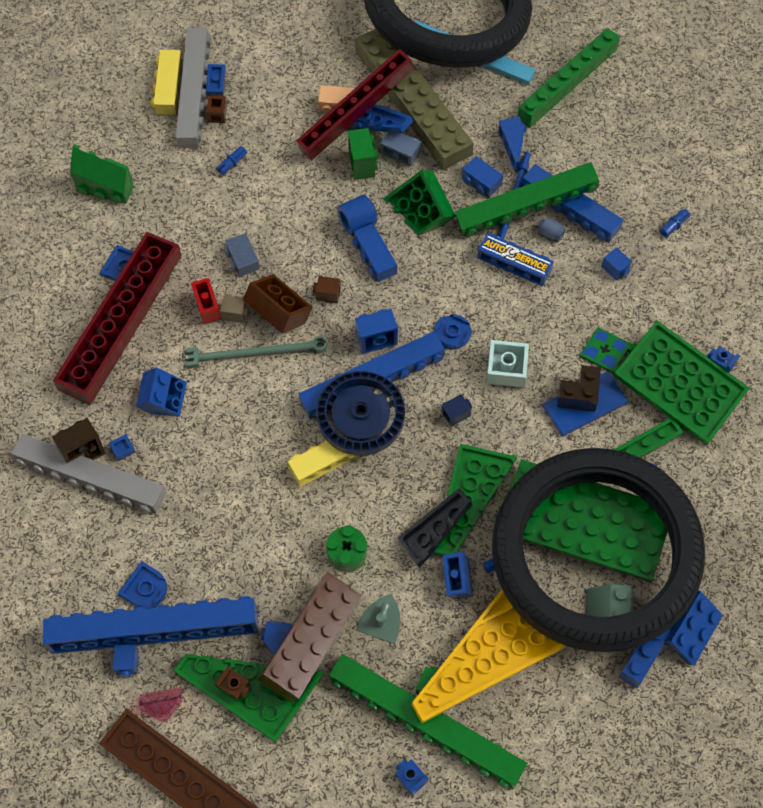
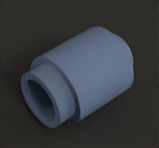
(551, 229)

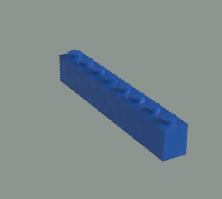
(392, 365)

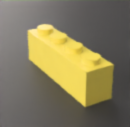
(167, 82)
(317, 462)

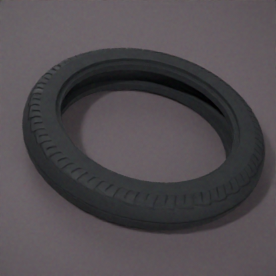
(447, 49)
(582, 630)

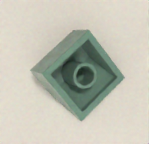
(608, 600)

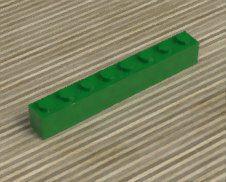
(568, 77)
(527, 199)

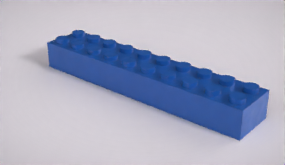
(151, 625)

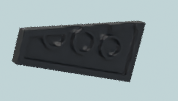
(433, 528)

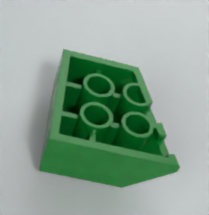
(100, 177)
(422, 202)

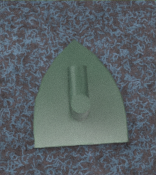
(381, 619)

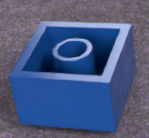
(376, 331)

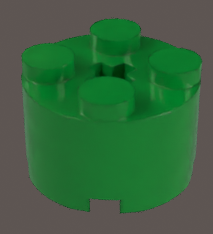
(347, 538)

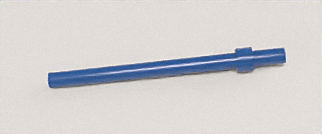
(522, 170)

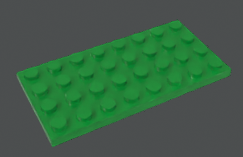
(598, 527)

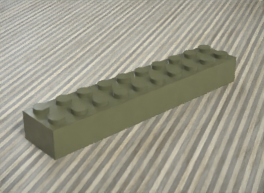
(417, 99)

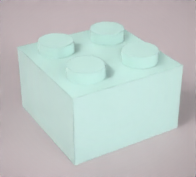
(507, 363)

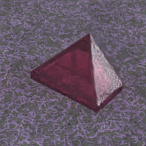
(161, 703)

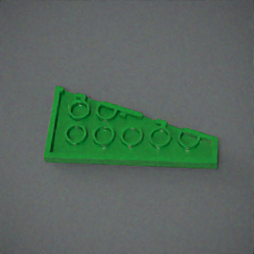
(478, 475)

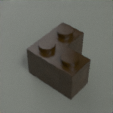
(581, 394)
(78, 441)

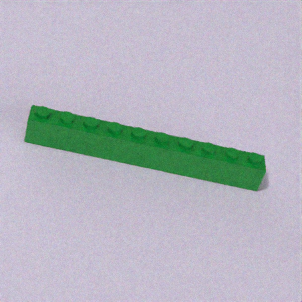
(442, 729)

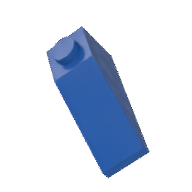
(512, 135)

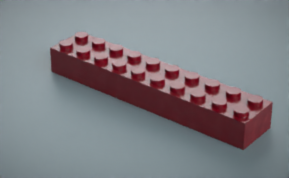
(117, 318)

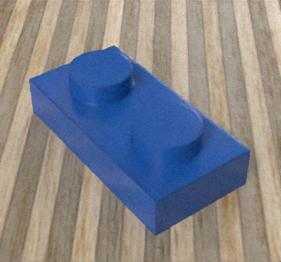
(215, 79)

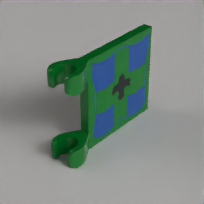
(606, 350)

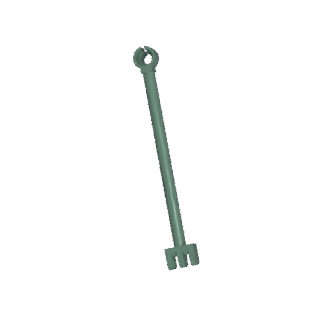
(196, 357)

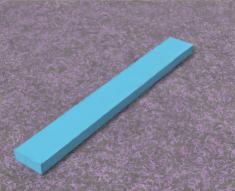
(503, 65)

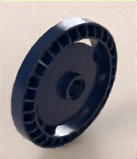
(360, 398)

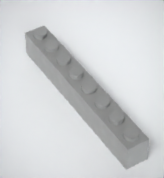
(192, 88)
(90, 474)

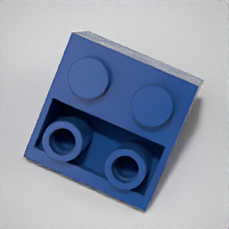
(161, 393)

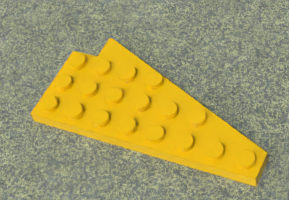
(488, 654)

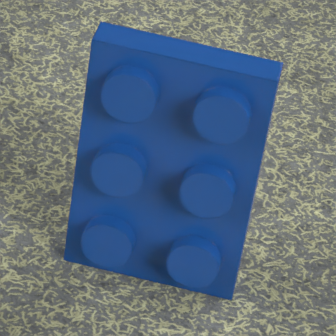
(694, 629)

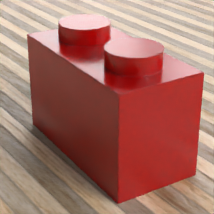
(206, 300)

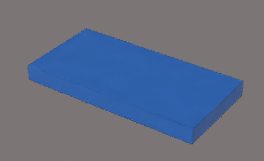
(569, 420)

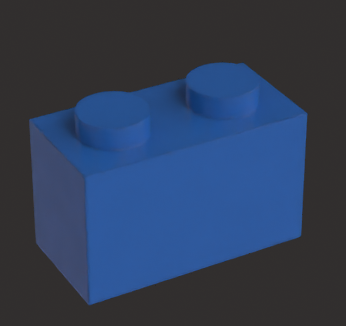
(482, 177)
(457, 576)

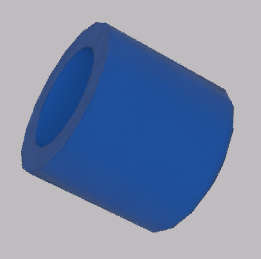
(357, 213)

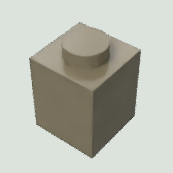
(234, 309)

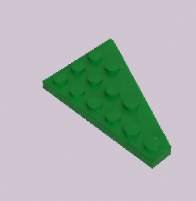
(262, 706)

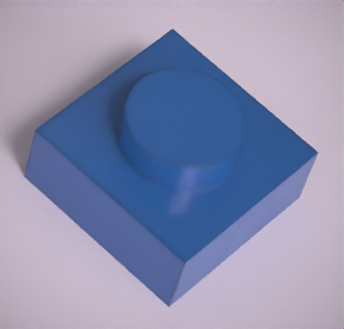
(122, 447)

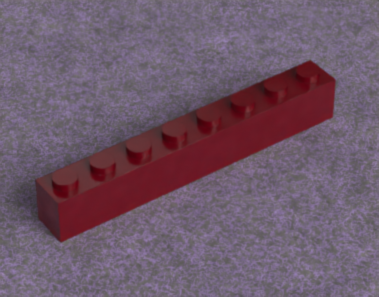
(355, 104)

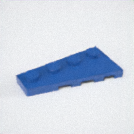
(383, 120)

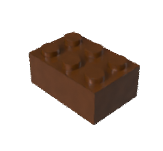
(277, 303)

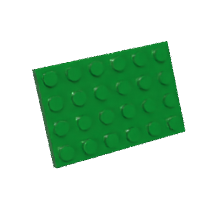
(681, 382)

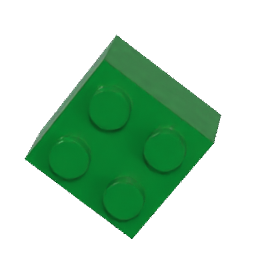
(362, 153)

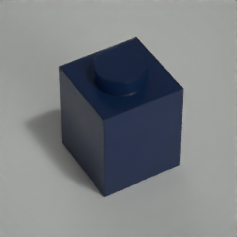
(456, 410)

